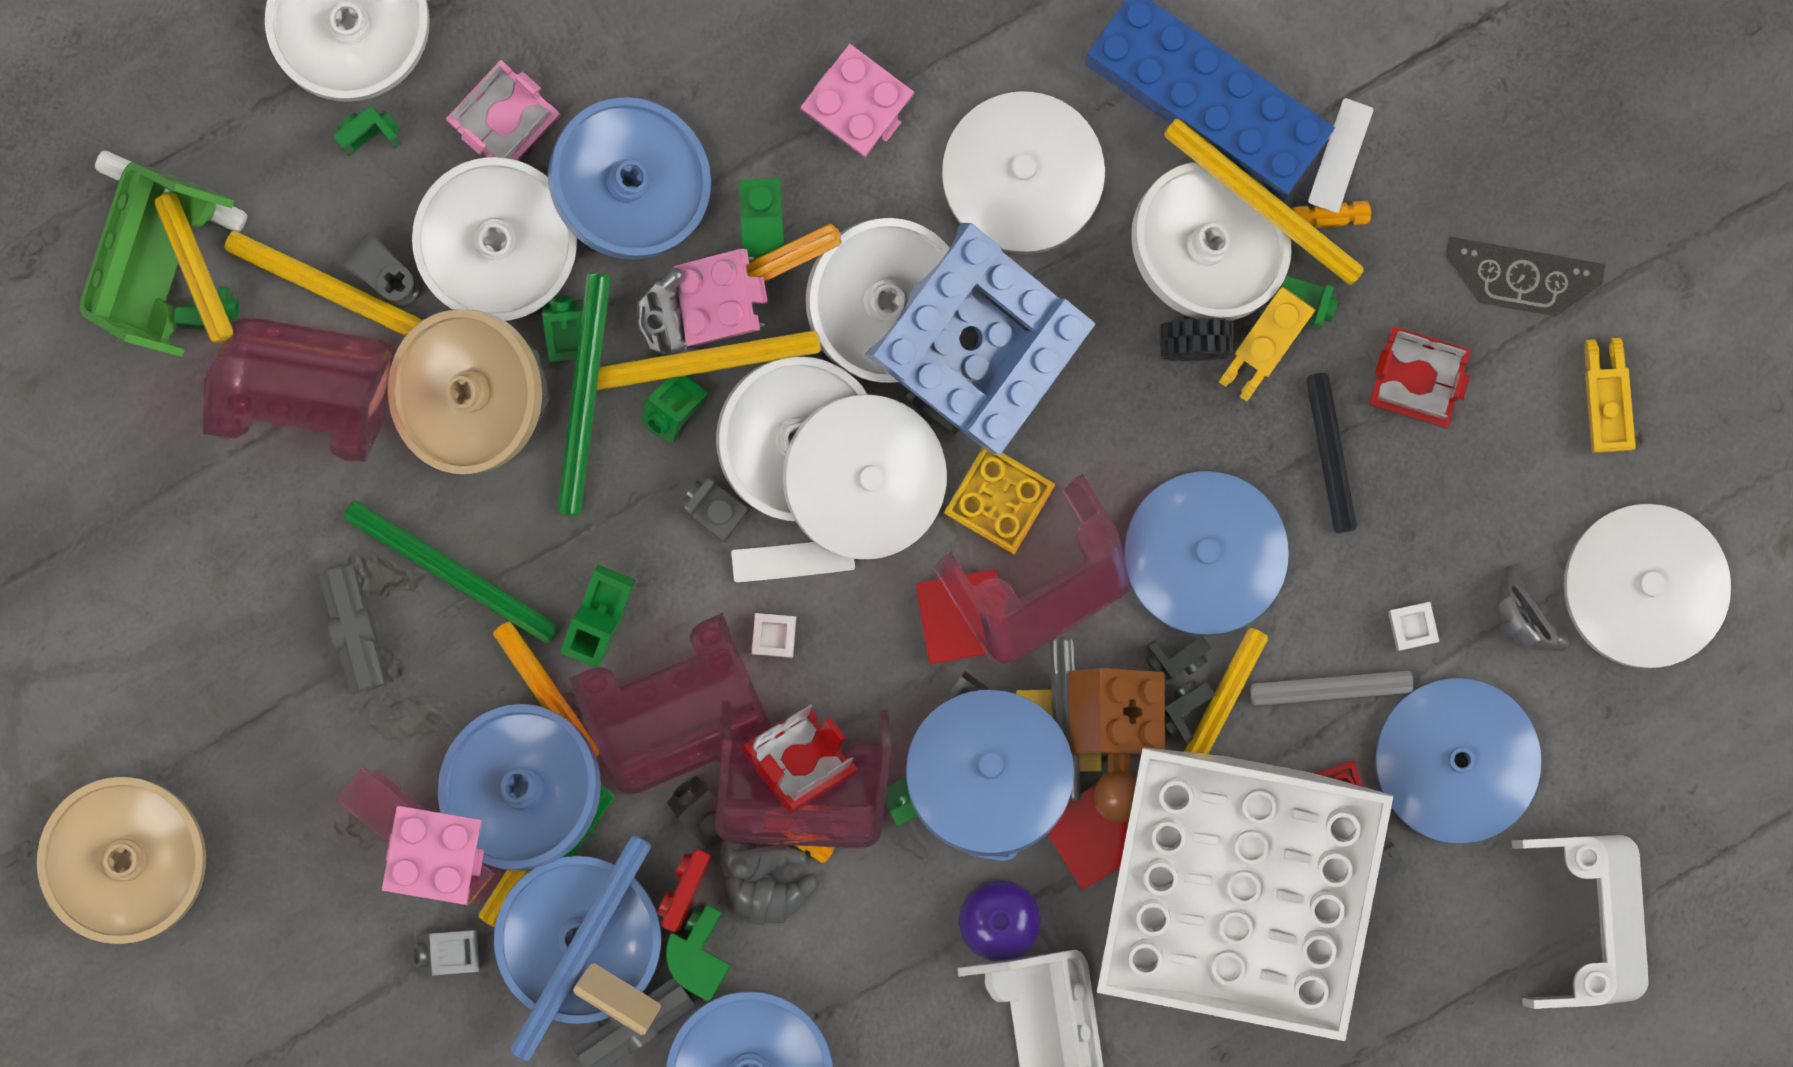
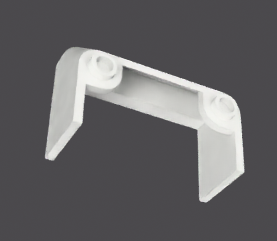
(1621, 914)
(1048, 1007)

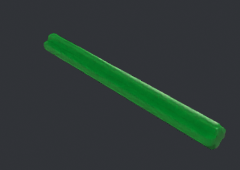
(583, 394)
(451, 572)

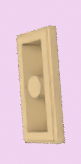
(617, 998)

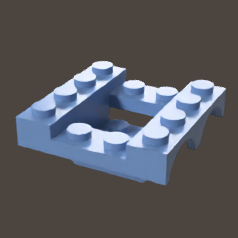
(1009, 369)

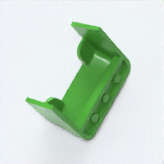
(136, 259)

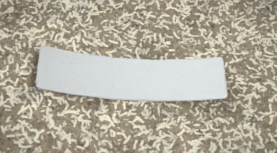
(1340, 155)
(786, 562)

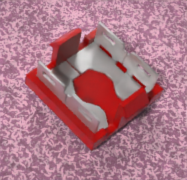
(1420, 377)
(800, 758)

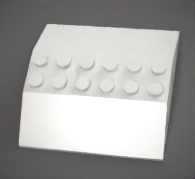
(1245, 891)

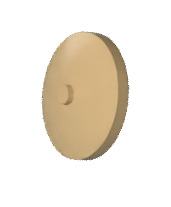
(464, 391)
(121, 860)

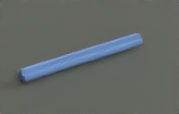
(580, 948)

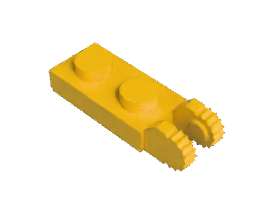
(1269, 339)
(1609, 400)

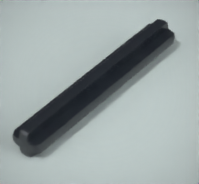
(1331, 453)

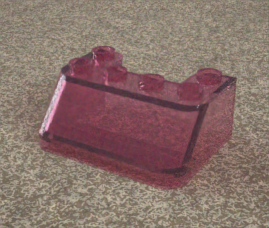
(301, 381)
(672, 716)

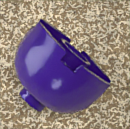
(999, 920)

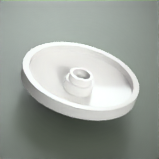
(347, 45)
(1024, 171)
(492, 239)
(1207, 246)
(865, 286)
(763, 419)
(864, 476)
(1647, 586)

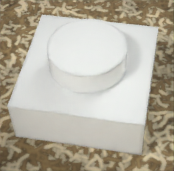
(1413, 626)
(774, 635)

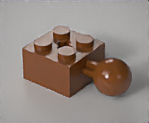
(1116, 717)

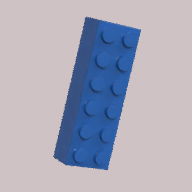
(1212, 92)

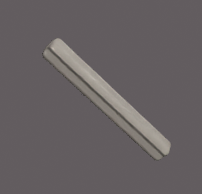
(1331, 688)

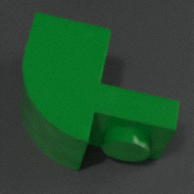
(761, 216)
(598, 617)
(691, 963)

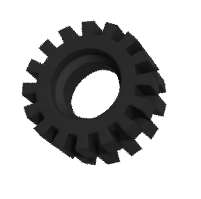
(1197, 339)

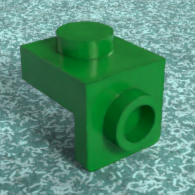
(359, 129)

